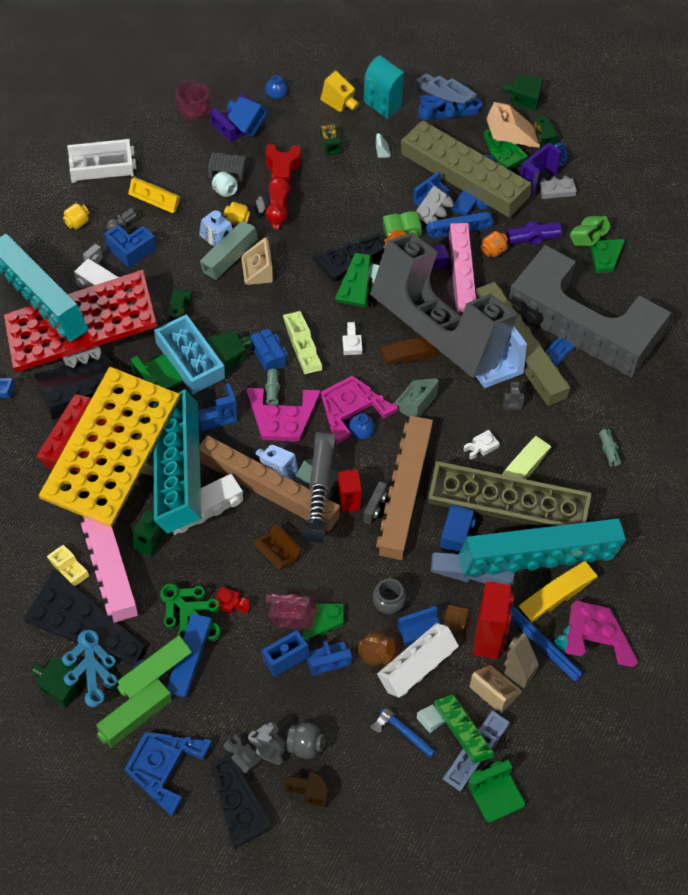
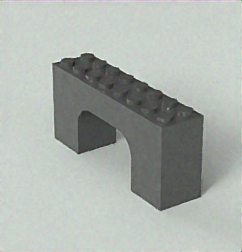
(404, 287)
(616, 341)

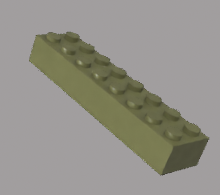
(466, 168)
(507, 496)

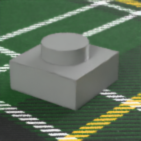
(93, 254)

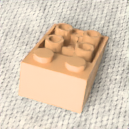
(510, 126)

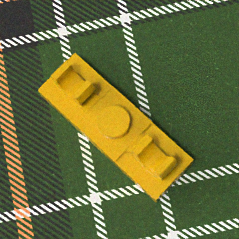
(154, 195)

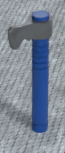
(388, 716)

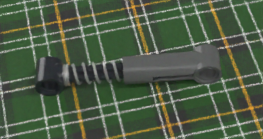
(319, 486)

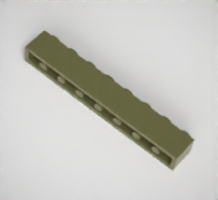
(538, 366)

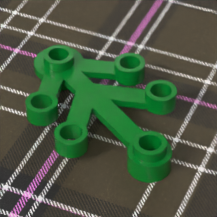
(187, 608)

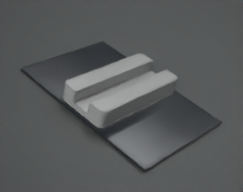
(261, 204)

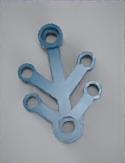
(91, 665)

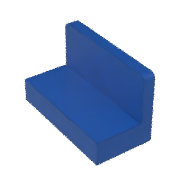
(416, 624)

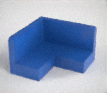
(131, 247)
(222, 414)

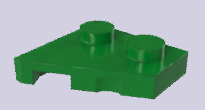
(327, 618)

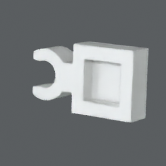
(482, 443)

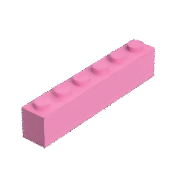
(461, 265)
(110, 570)

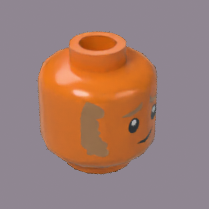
(494, 244)

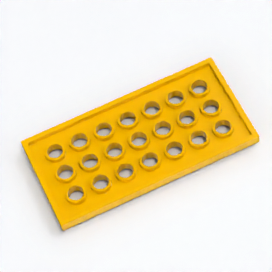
(133, 464)

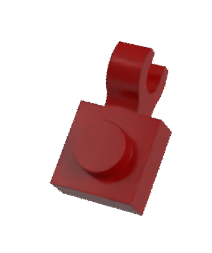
(231, 600)

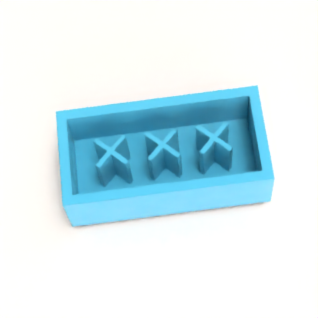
(189, 354)

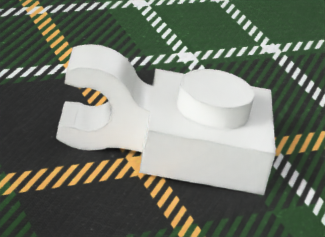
(351, 343)

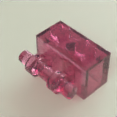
(291, 611)

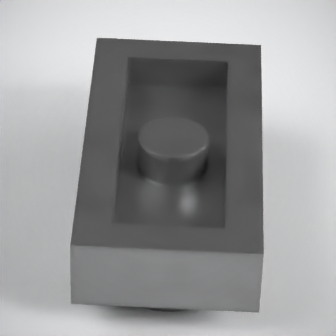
(372, 510)

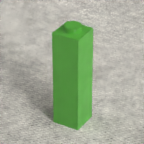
(153, 666)
(133, 713)

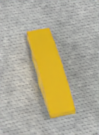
(557, 591)

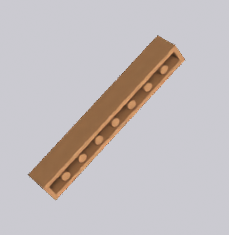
(263, 480)
(405, 488)

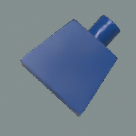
(246, 115)

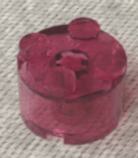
(192, 99)

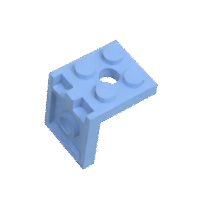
(511, 361)

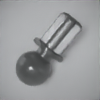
(123, 219)

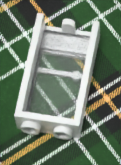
(101, 160)

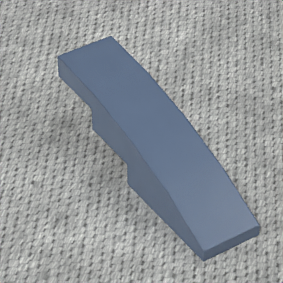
(448, 90)
(450, 566)
(463, 767)

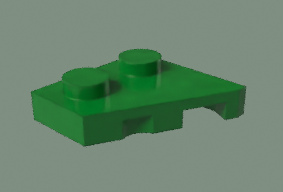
(605, 254)

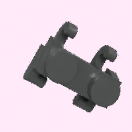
(268, 743)

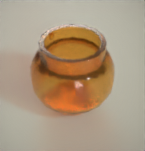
(377, 649)

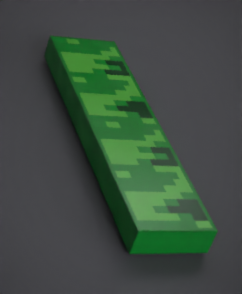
(463, 729)

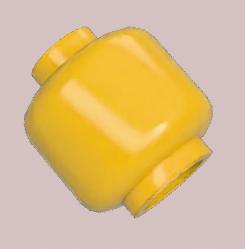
(236, 213)
(76, 216)

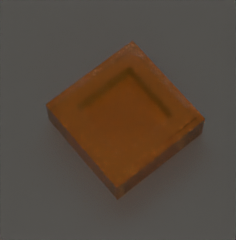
(456, 617)

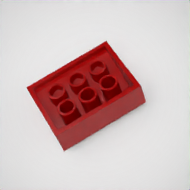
(63, 431)

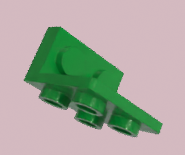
(157, 371)

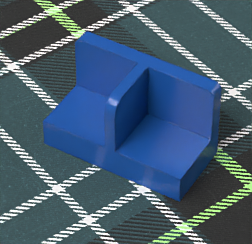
(424, 188)
(329, 658)

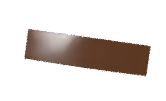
(409, 351)

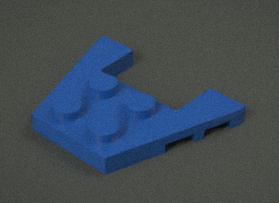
(155, 761)

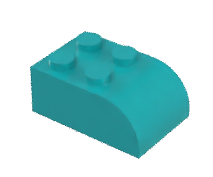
(383, 87)

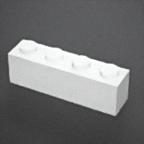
(92, 274)
(217, 498)
(418, 660)

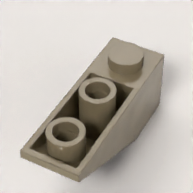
(521, 661)

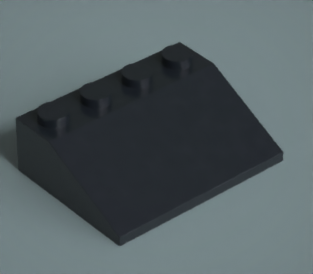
(63, 382)

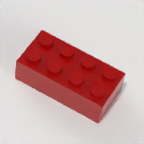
(493, 620)

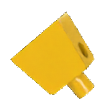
(338, 93)

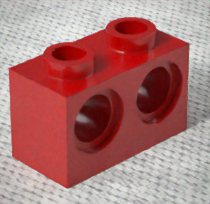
(349, 490)

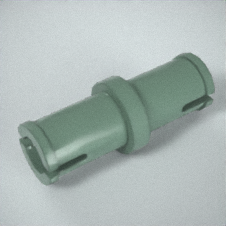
(272, 387)
(610, 447)

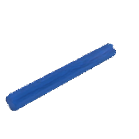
(545, 644)

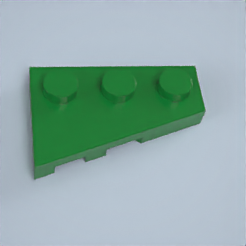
(504, 152)
(355, 283)

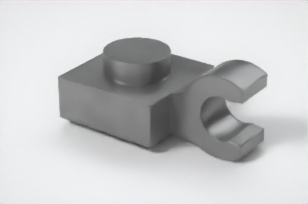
(514, 399)

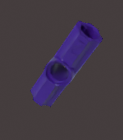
(533, 233)

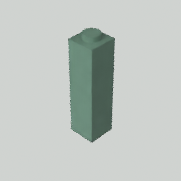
(229, 250)

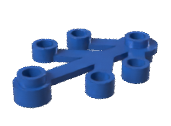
(427, 108)

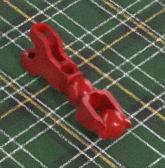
(281, 165)

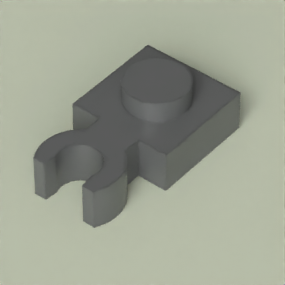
(243, 756)

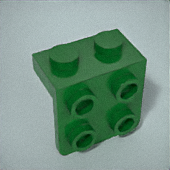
(495, 791)

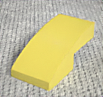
(68, 566)

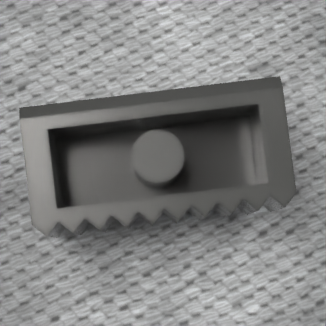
(234, 165)

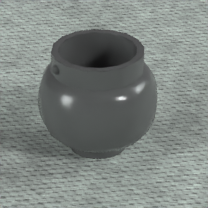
(389, 596)
(305, 740)

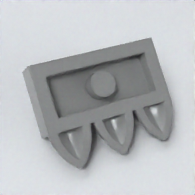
(557, 188)
(433, 205)
(82, 356)

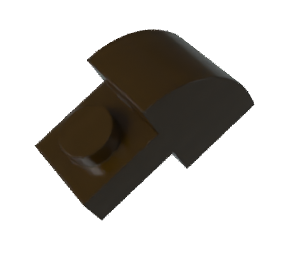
(313, 788)

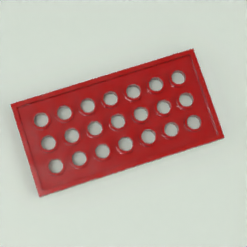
(93, 337)

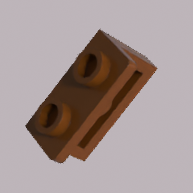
(279, 547)

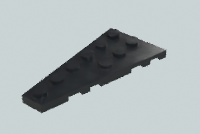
(68, 612)

